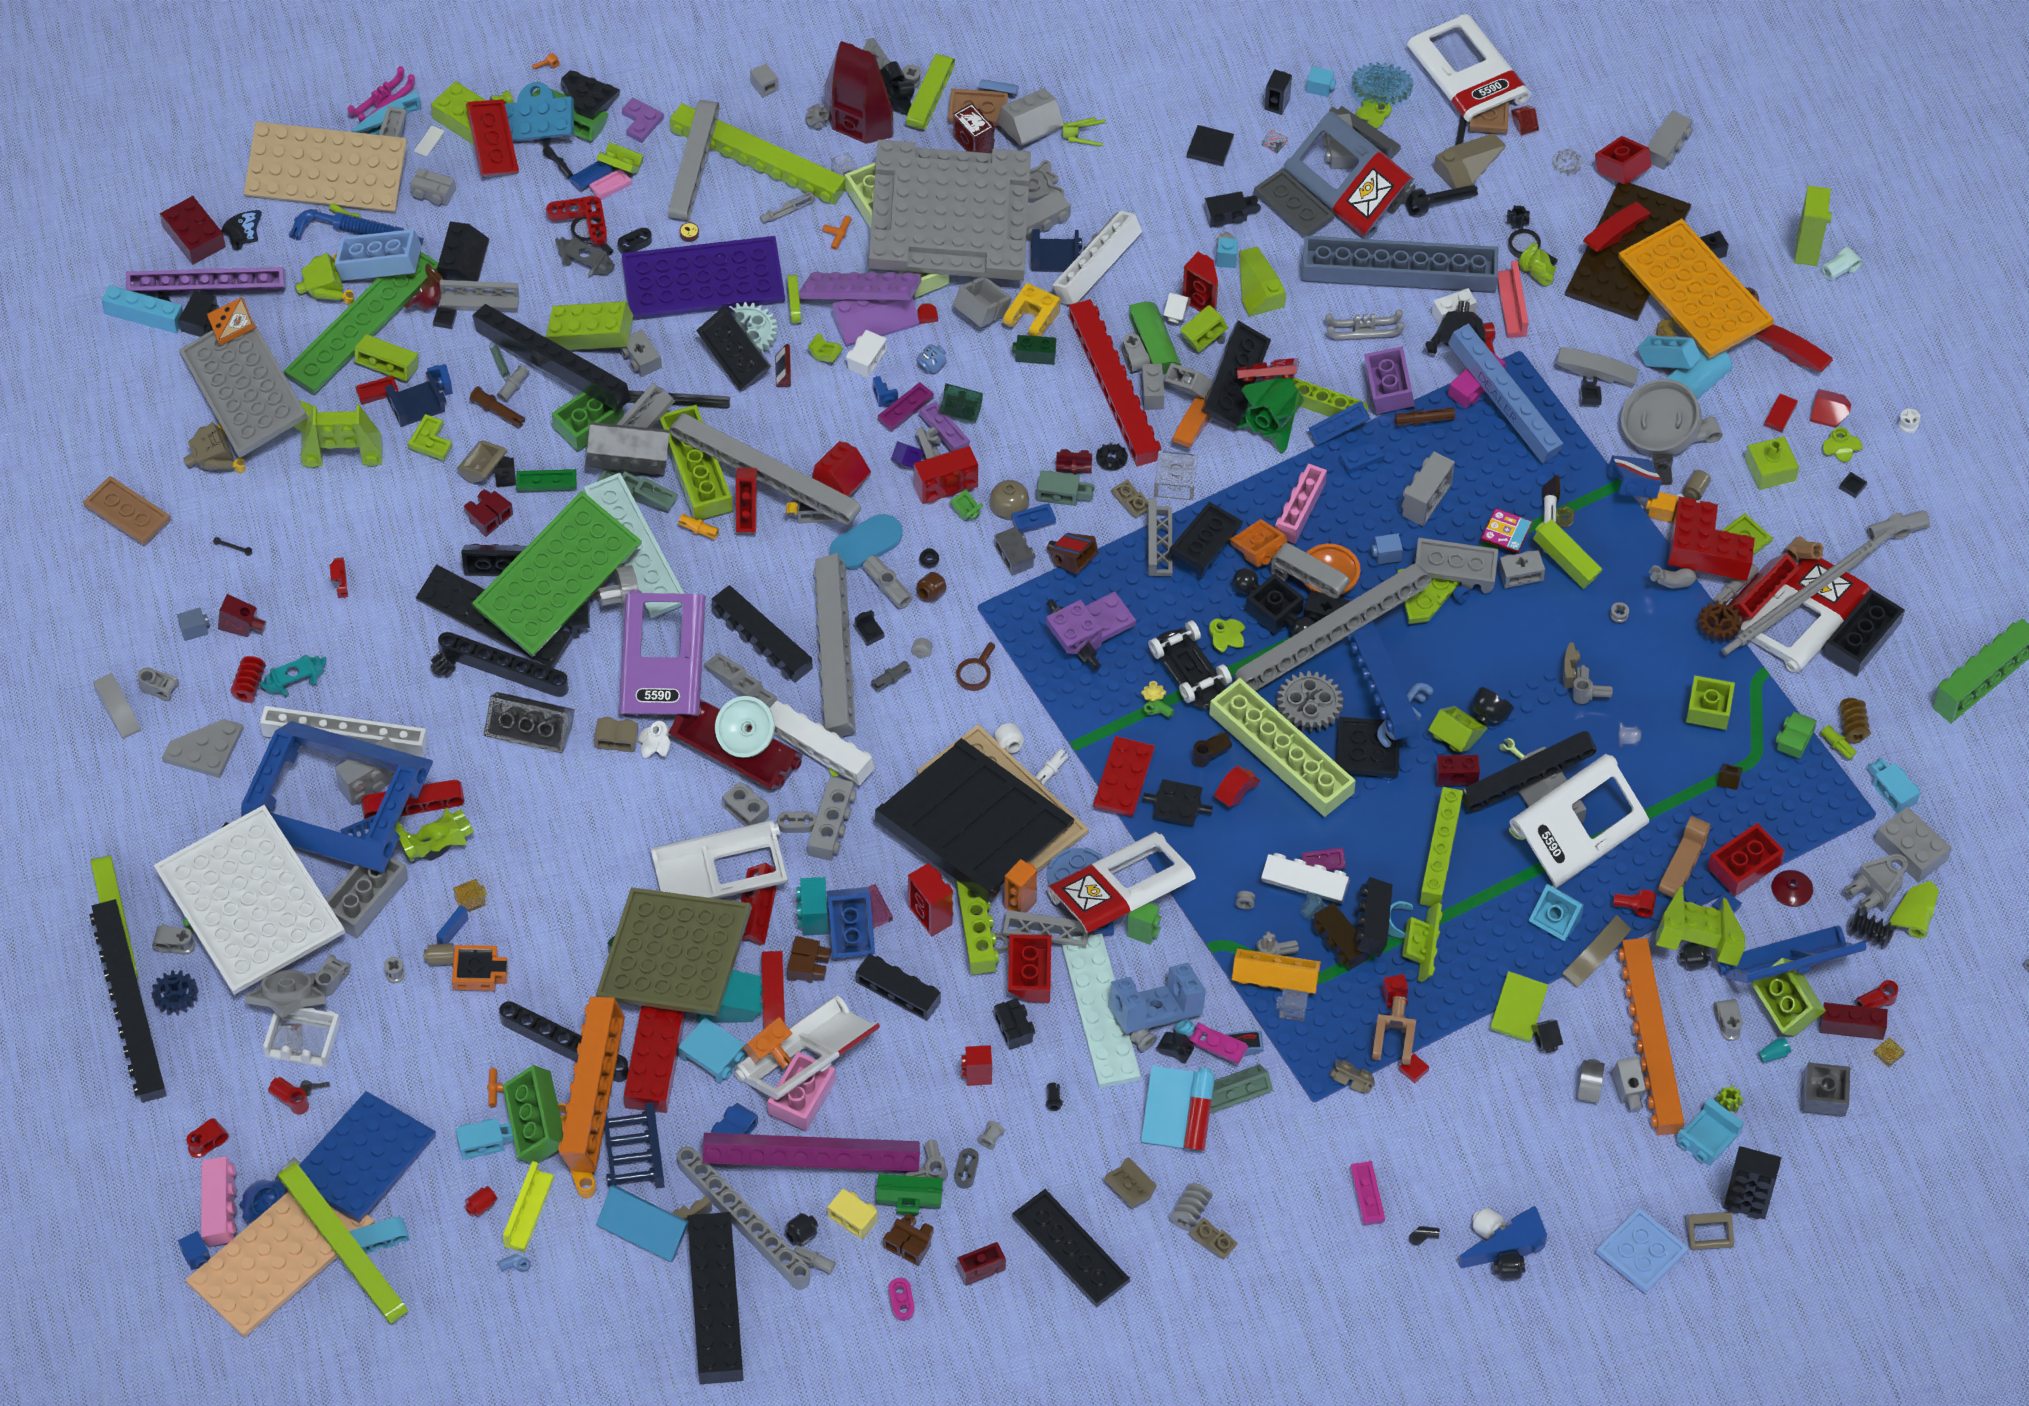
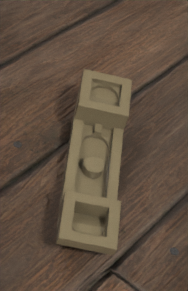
(1596, 951)

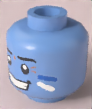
(932, 358)

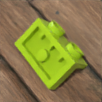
(621, 158)

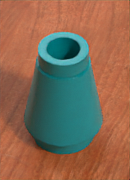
(1775, 1050)

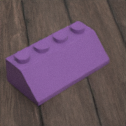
(876, 316)

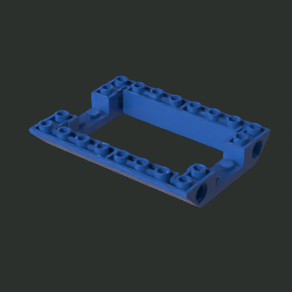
(381, 838)

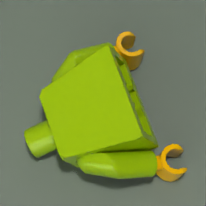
(323, 280)

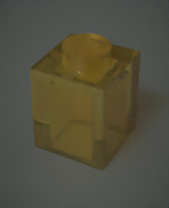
(470, 895)

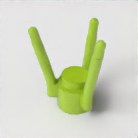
(1070, 130)

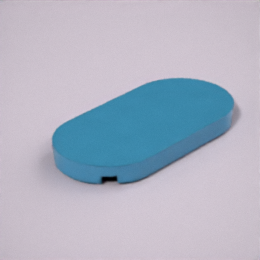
(868, 538)

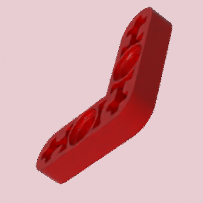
(584, 210)

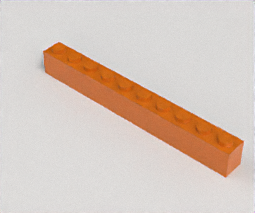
(1651, 1036)

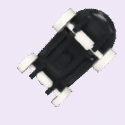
(1189, 665)

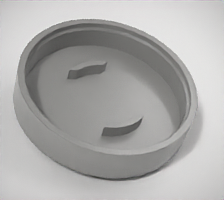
(1661, 417)

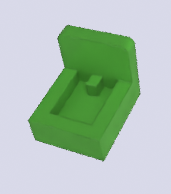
(965, 505)

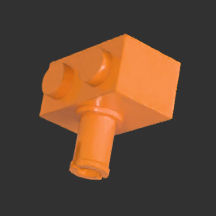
(770, 1042)

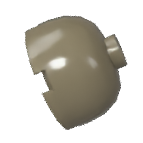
(1008, 498)

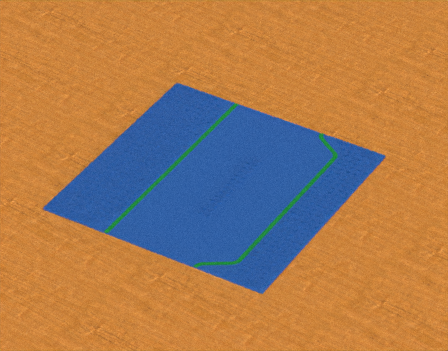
(1494, 640)

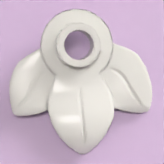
(655, 740)

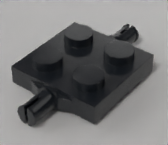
(1177, 803)

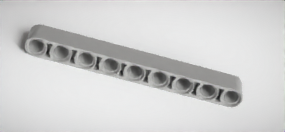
(744, 1226)

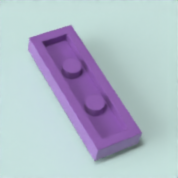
(947, 429)

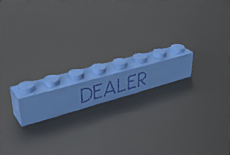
(1505, 393)

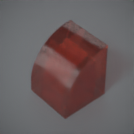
(1525, 119)

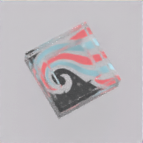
(1274, 141)

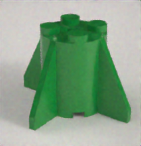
(1272, 409)

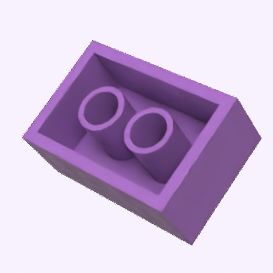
(1389, 380)

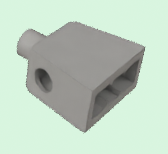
(1629, 1082)

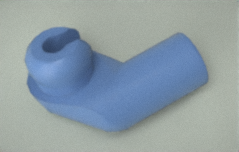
(515, 1261)

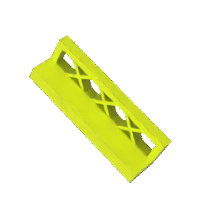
(527, 1208)

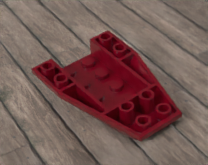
(858, 96)

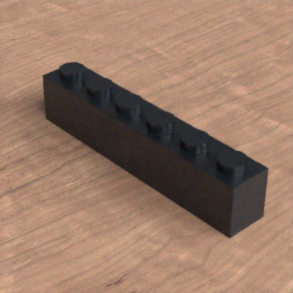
(761, 634)

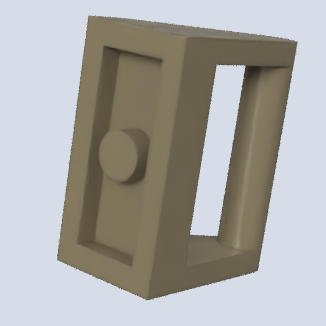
(481, 461)
(1692, 1219)

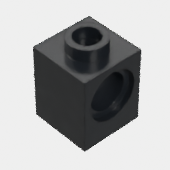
(1547, 1035)

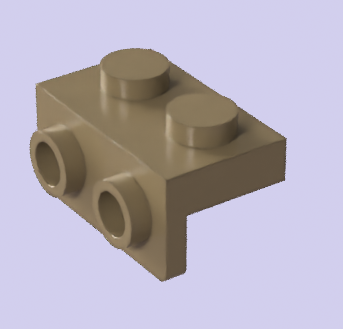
(1131, 1183)

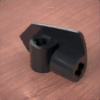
(897, 89)

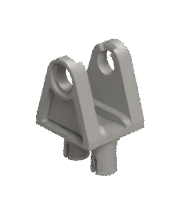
(1878, 882)

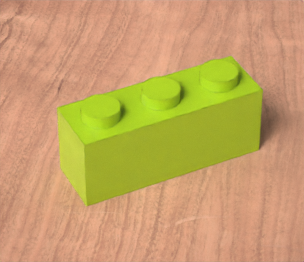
(386, 357)

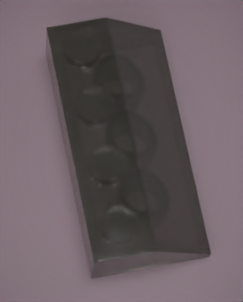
(528, 722)

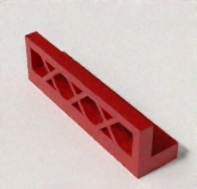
(761, 905)

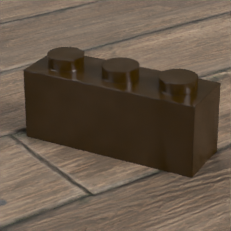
(1338, 936)

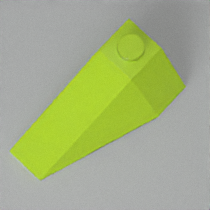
(1259, 283)

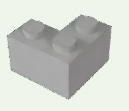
(1336, 153)

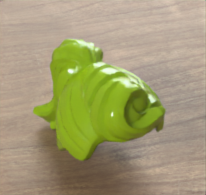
(1538, 264)

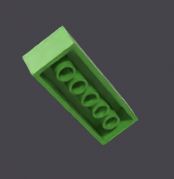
(1983, 672)

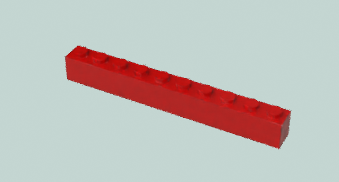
(1114, 383)

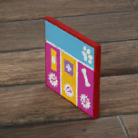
(1506, 530)

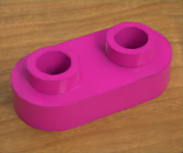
(901, 1300)

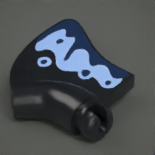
(242, 228)

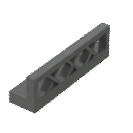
(1374, 136)

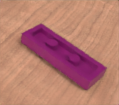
(905, 406)

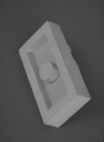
(927, 441)

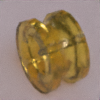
(1564, 511)

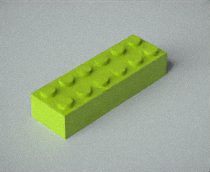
(697, 472)

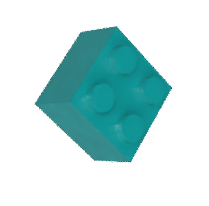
(812, 906)

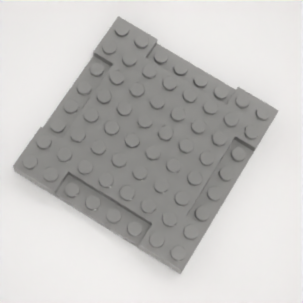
(950, 211)

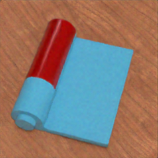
(1178, 1107)

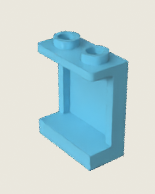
(712, 1049)
(1710, 1132)

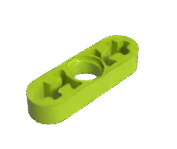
(794, 298)

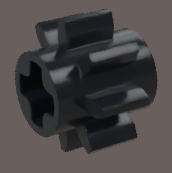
(1518, 217)
(443, 664)

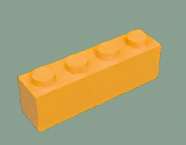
(1276, 971)

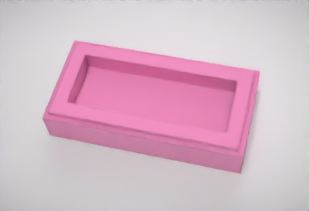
(610, 184)

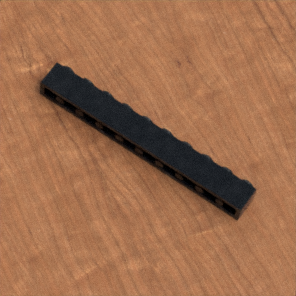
(551, 357)
(128, 1000)

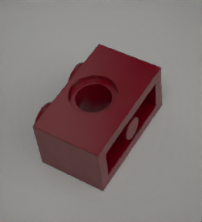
(1457, 770)

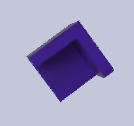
(906, 454)

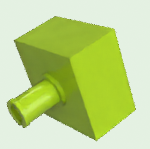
(1771, 463)

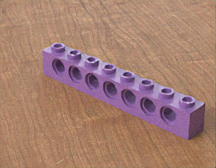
(206, 280)

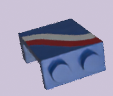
(1637, 476)

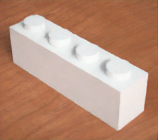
(1304, 878)

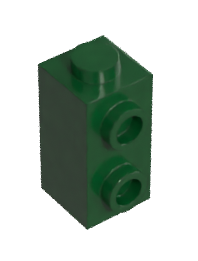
(1035, 349)

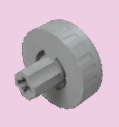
(624, 582)

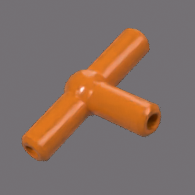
(838, 232)
(493, 1087)

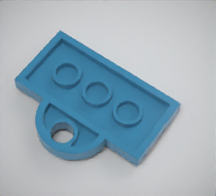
(540, 115)

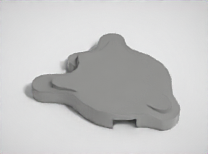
(1042, 182)

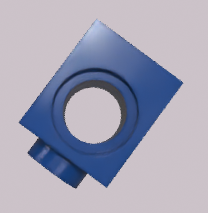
(194, 1250)

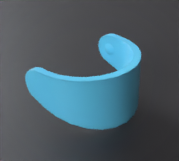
(1393, 931)

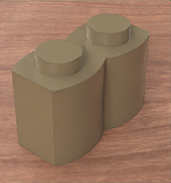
(616, 734)

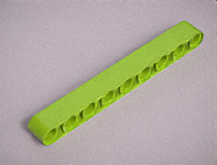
(342, 1243)

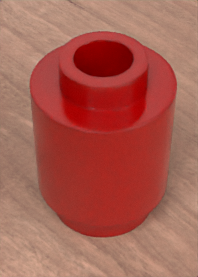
(480, 1201)

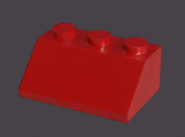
(1200, 282)
(842, 469)
(1030, 967)

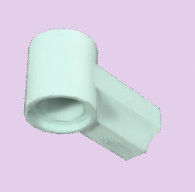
(1845, 261)

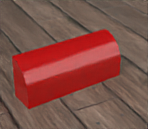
(1764, 586)

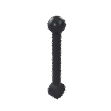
(248, 551)

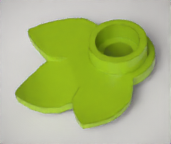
(1371, 113)
(1843, 446)
(1228, 636)

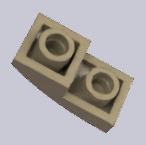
(1130, 499)
(1570, 663)
(701, 1206)
(1212, 1239)

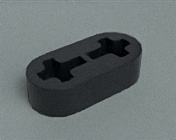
(634, 240)

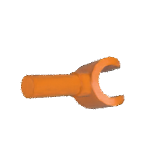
(551, 59)

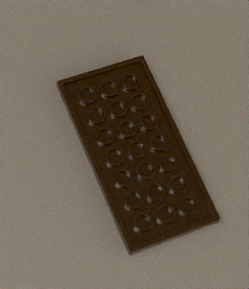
(1601, 275)

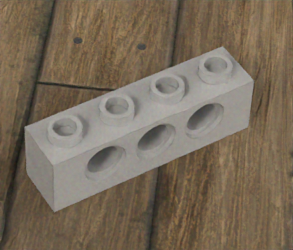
(836, 790)

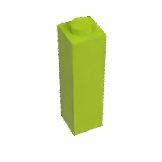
(1567, 553)

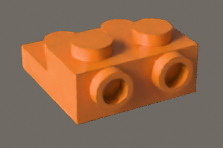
(1259, 542)

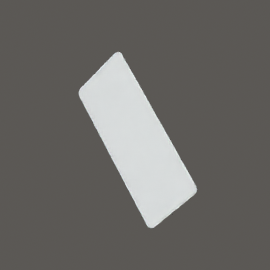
(429, 141)

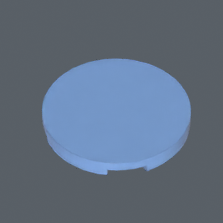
(1069, 862)

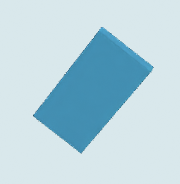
(642, 1223)

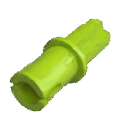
(1838, 742)

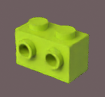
(1204, 326)

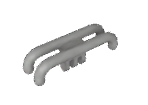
(1364, 327)

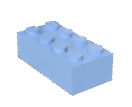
(378, 255)

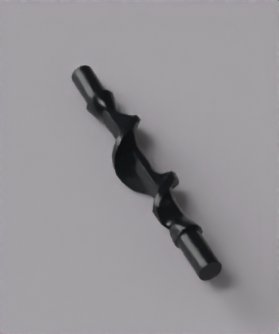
(550, 154)

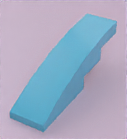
(373, 123)

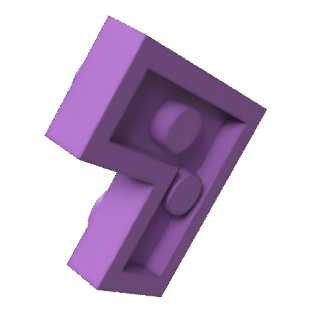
(644, 118)

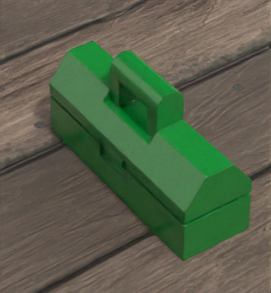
(909, 1190)

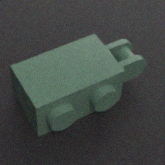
(1063, 488)

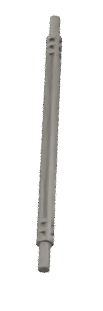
(1805, 593)

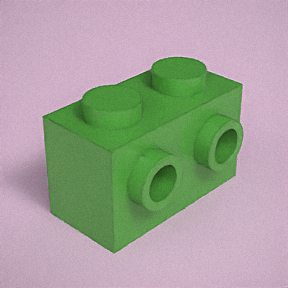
(1144, 923)

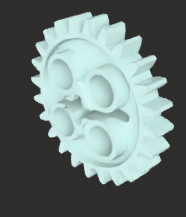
(761, 334)

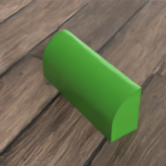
(583, 126)
(1153, 334)

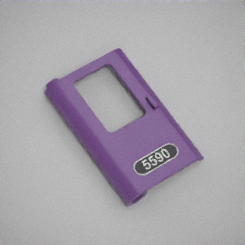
(661, 683)

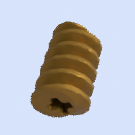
(1854, 720)

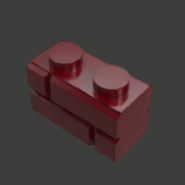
(981, 1263)

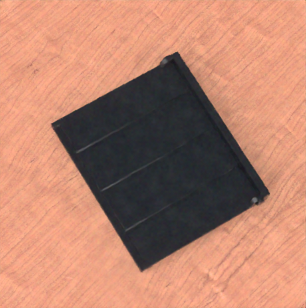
(972, 818)

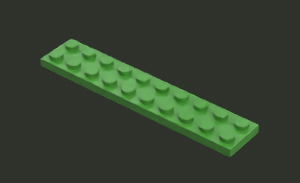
(364, 316)

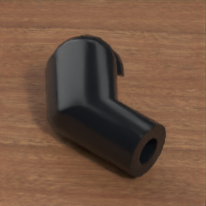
(1422, 1233)

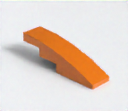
(1192, 423)

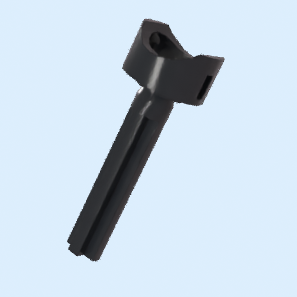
(1422, 200)

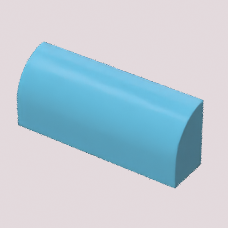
(1704, 373)

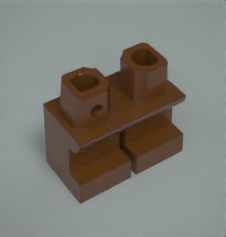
(804, 960)
(909, 1240)

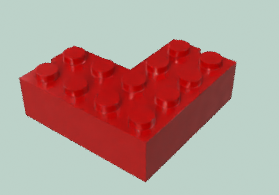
(1702, 548)

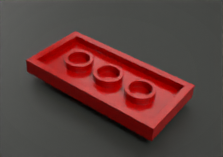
(492, 137)
(1124, 776)

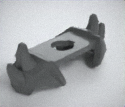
(598, 259)

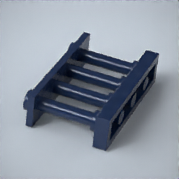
(652, 1155)

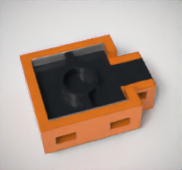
(478, 968)

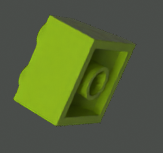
(1456, 728)

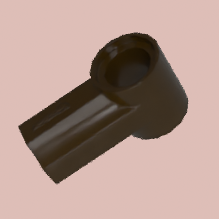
(1210, 748)

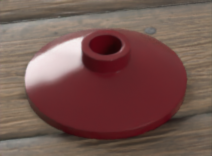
(1792, 895)

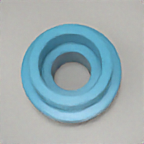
(1184, 1027)

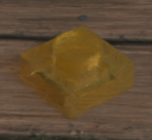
(1889, 1052)

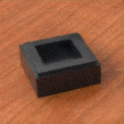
(444, 318)
(1853, 485)

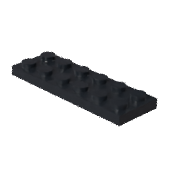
(1225, 397)
(1071, 1247)

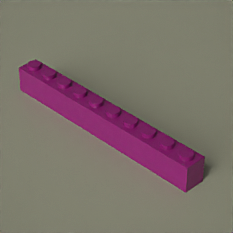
(811, 1152)

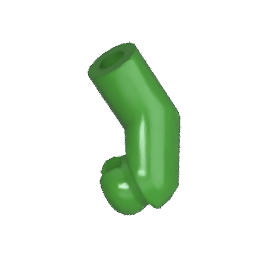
(1158, 707)

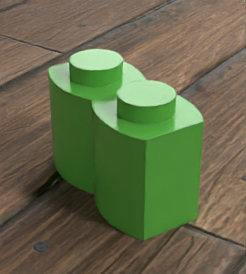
(1796, 734)

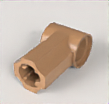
(1801, 549)

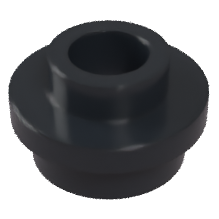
(929, 553)

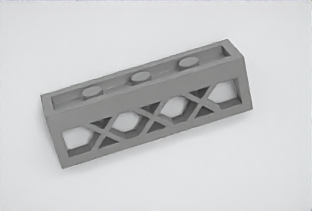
(468, 300)
(652, 408)
(1153, 509)
(1046, 925)

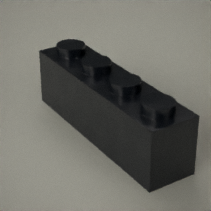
(1373, 916)
(898, 987)

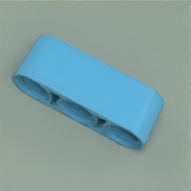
(381, 1234)

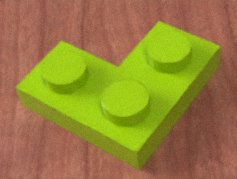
(426, 439)

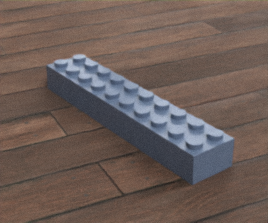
(1400, 263)

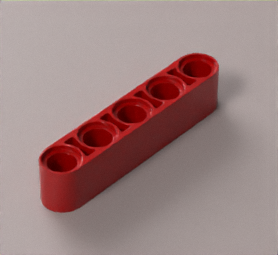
(431, 798)

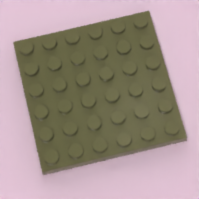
(674, 951)

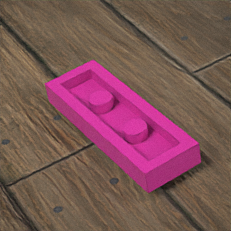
(1367, 1193)

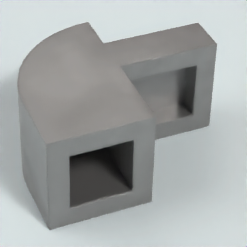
(1591, 1080)

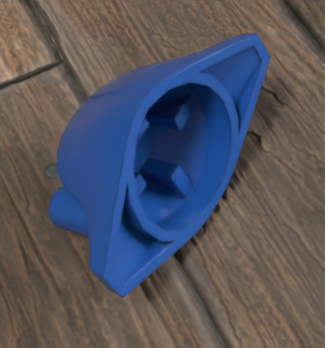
(260, 1197)

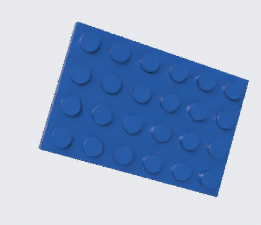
(365, 1155)

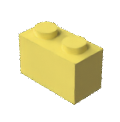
(853, 1213)

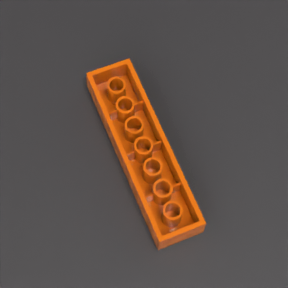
(592, 1084)

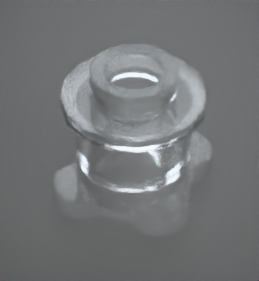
(1629, 735)

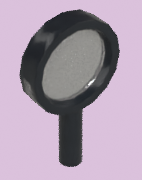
(579, 230)
(1521, 240)

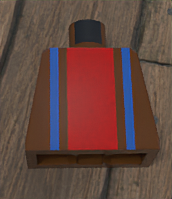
(1073, 551)

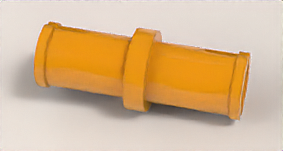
(698, 526)

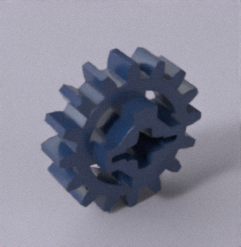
(174, 992)

